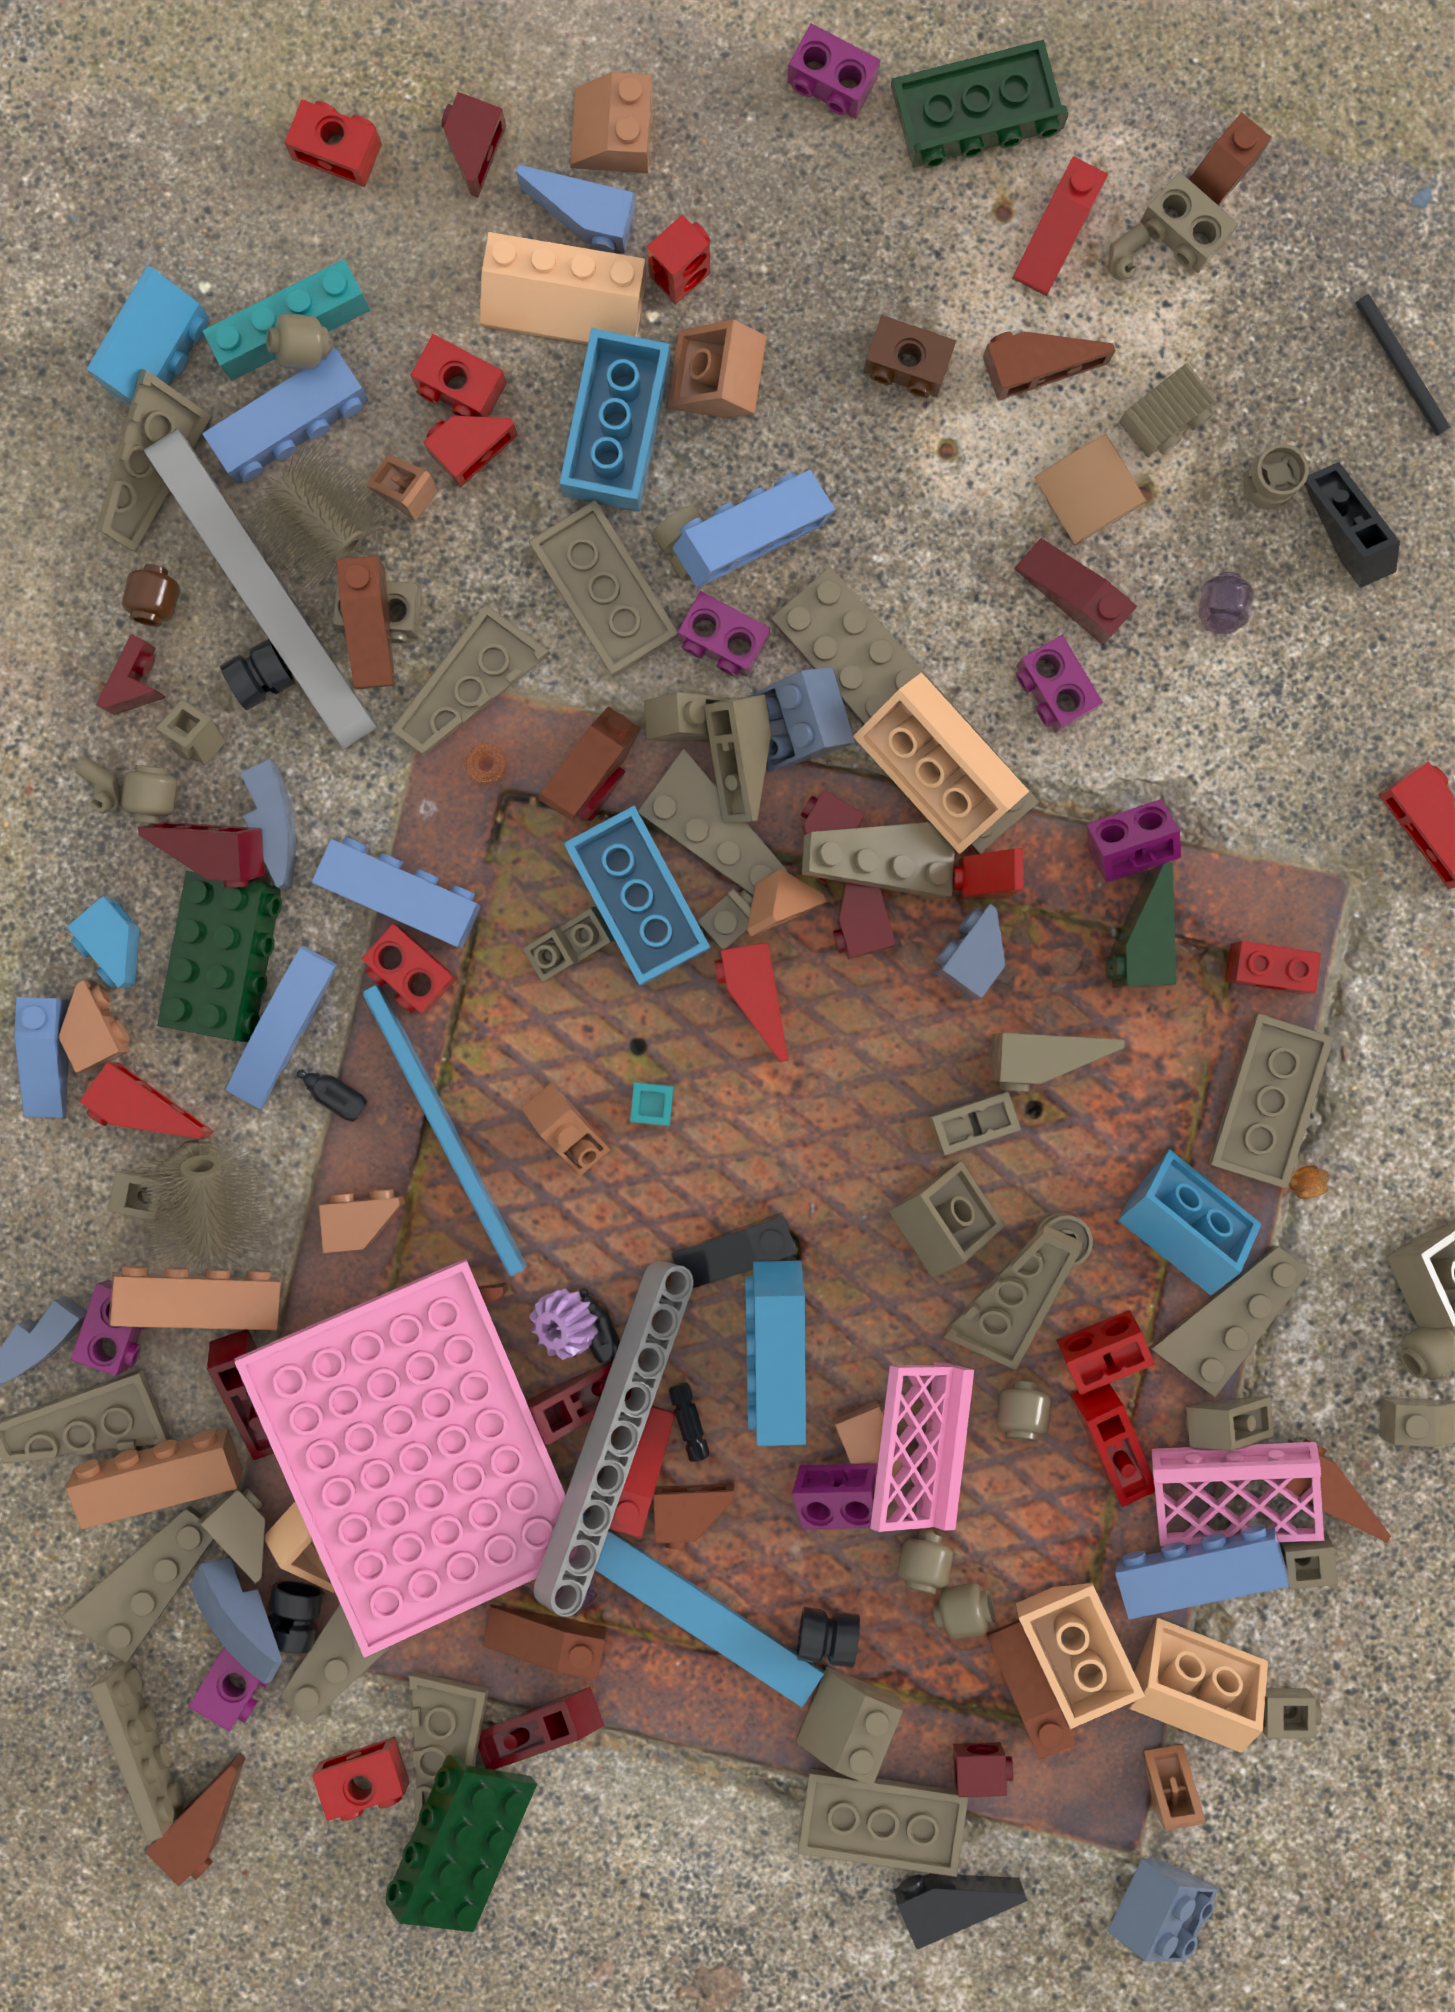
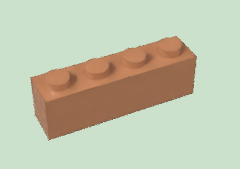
(194, 1301)
(154, 1478)

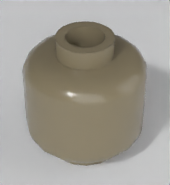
(298, 341)
(149, 793)
(1429, 1352)
(1024, 1412)
(925, 1563)
(964, 1611)

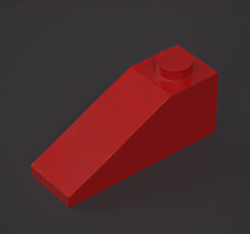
(1060, 225)
(1427, 815)
(989, 875)
(753, 988)
(130, 1102)
(1114, 1443)
(643, 1474)

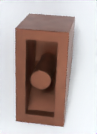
(1230, 158)
(688, 1511)

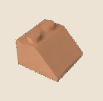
(613, 123)
(717, 369)

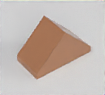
(403, 486)
(779, 900)
(1173, 1788)

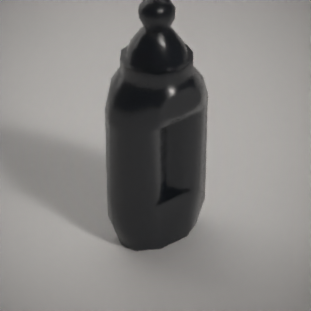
(334, 1094)
(606, 1340)

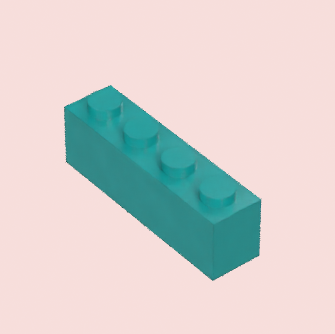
(327, 295)

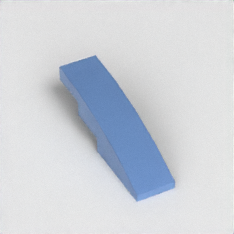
(281, 1027)

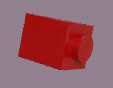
(468, 444)

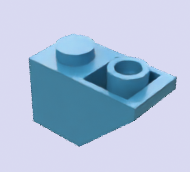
(110, 939)

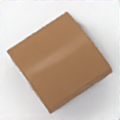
(1090, 489)

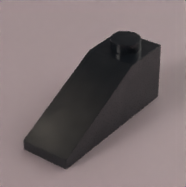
(1353, 525)
(737, 1250)
(945, 1904)

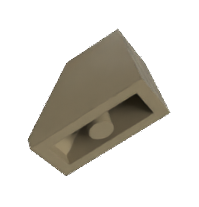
(1417, 1421)
(1229, 1423)
(238, 1529)

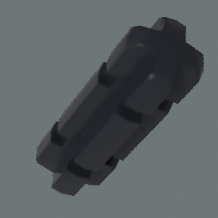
(689, 1422)

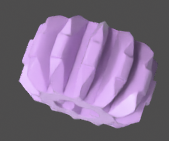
(563, 1323)

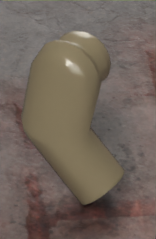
(1122, 252)

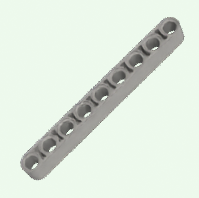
(260, 588)
(615, 1455)

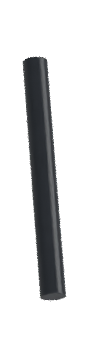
(1402, 365)

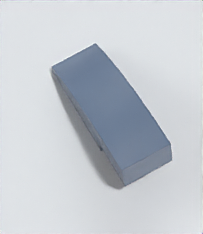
(275, 819)
(35, 1342)
(237, 1618)

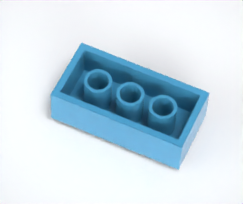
(615, 419)
(637, 896)
(776, 1353)

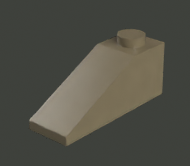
(739, 749)

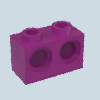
(840, 63)
(729, 626)
(1068, 680)
(1134, 840)
(96, 1327)
(835, 1495)

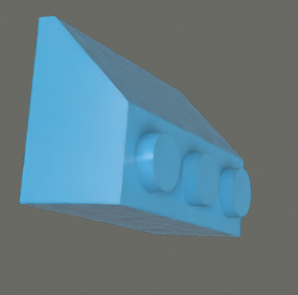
(148, 334)
(1191, 1223)

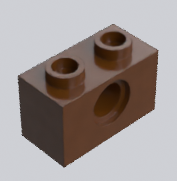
(899, 338)

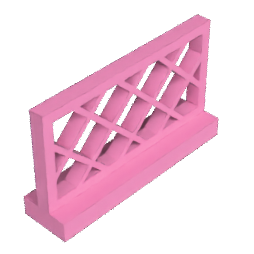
(939, 1449)
(1242, 1465)

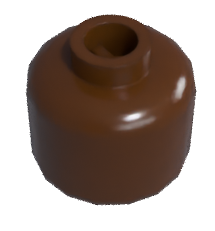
(150, 595)

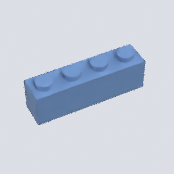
(286, 417)
(753, 527)
(397, 893)
(1201, 1572)

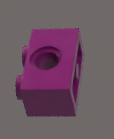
(220, 1699)

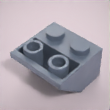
(805, 718)
(977, 955)
(1163, 1912)

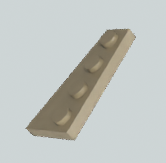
(135, 485)
(690, 813)
(1228, 1326)
(137, 1593)
(445, 1722)

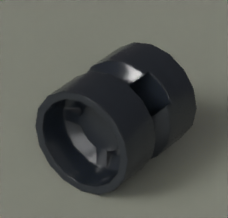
(257, 674)
(293, 1610)
(828, 1637)

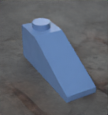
(588, 209)
(41, 1056)

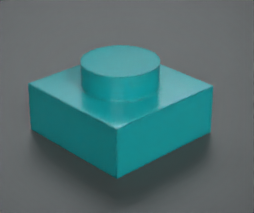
(652, 1104)

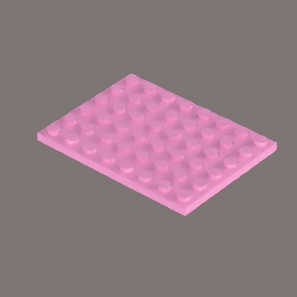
(409, 1454)

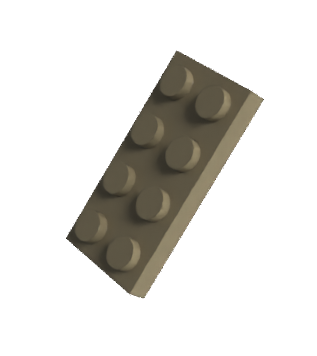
(603, 588)
(1271, 1100)
(138, 1749)
(882, 1824)

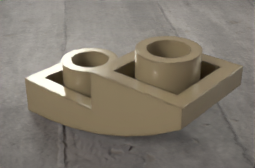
(569, 944)

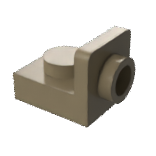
(728, 918)

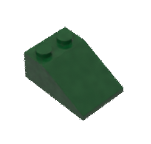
(1146, 942)

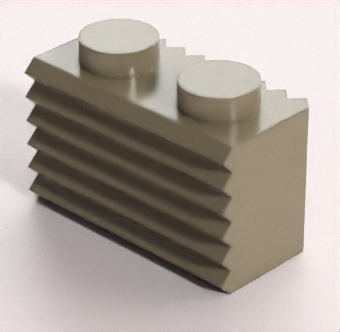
(1167, 411)

